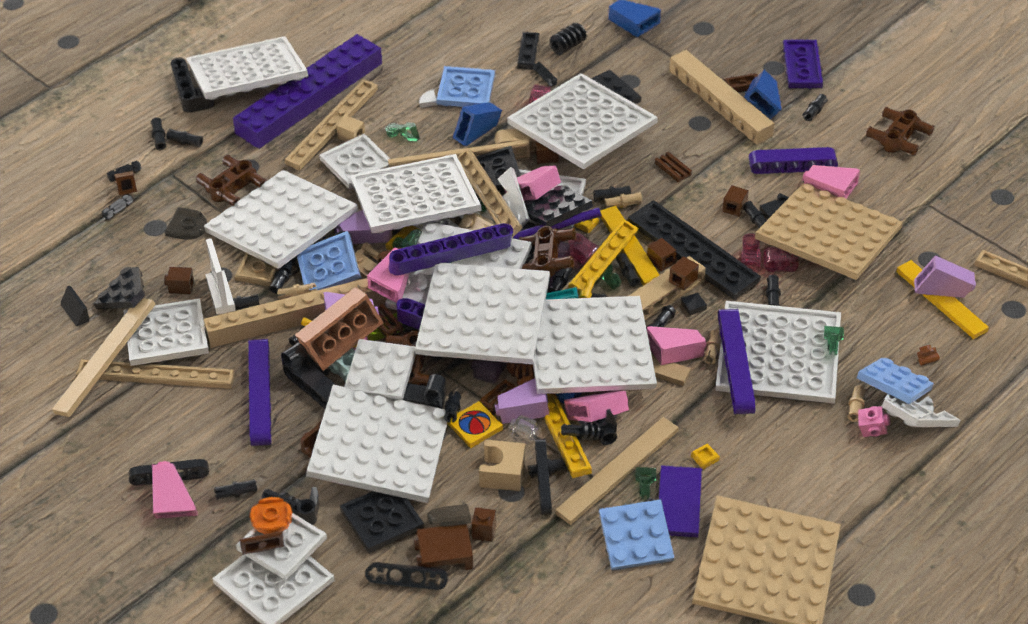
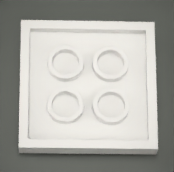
(353, 158)
(381, 368)
(299, 541)

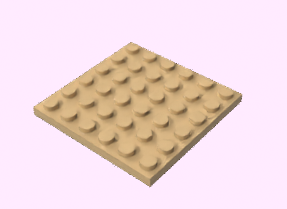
(829, 230)
(766, 563)

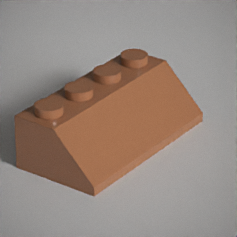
(339, 328)

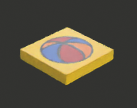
(475, 424)

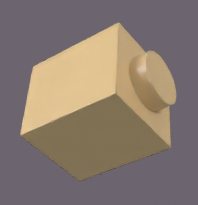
(349, 128)

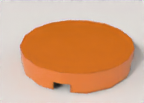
(271, 515)

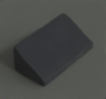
(74, 307)

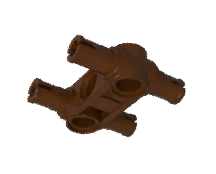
(898, 133)
(231, 180)
(546, 249)
(416, 372)

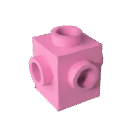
(873, 421)

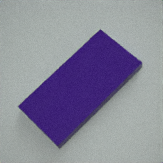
(802, 64)
(681, 499)

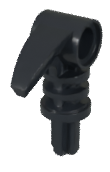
(603, 429)
(305, 509)

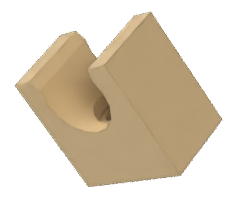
(510, 465)

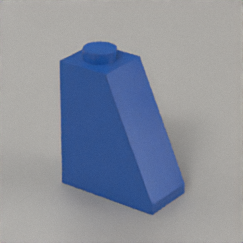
(634, 16)
(764, 94)
(476, 121)

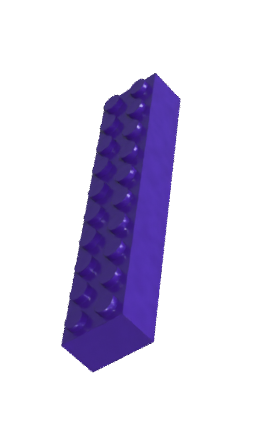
(298, 99)

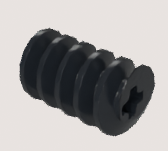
(567, 38)

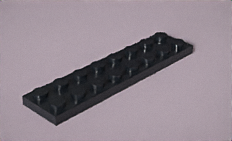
(721, 267)

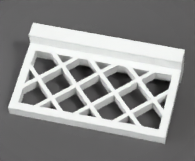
(218, 283)

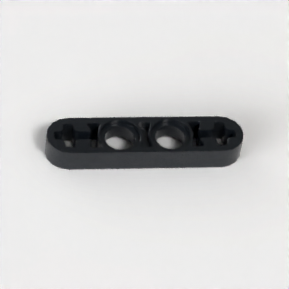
(199, 469)
(543, 477)
(406, 580)

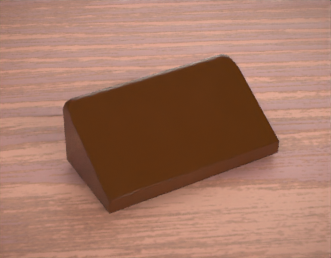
(262, 542)

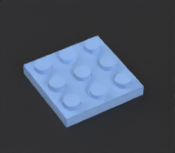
(465, 86)
(329, 262)
(895, 380)
(636, 535)

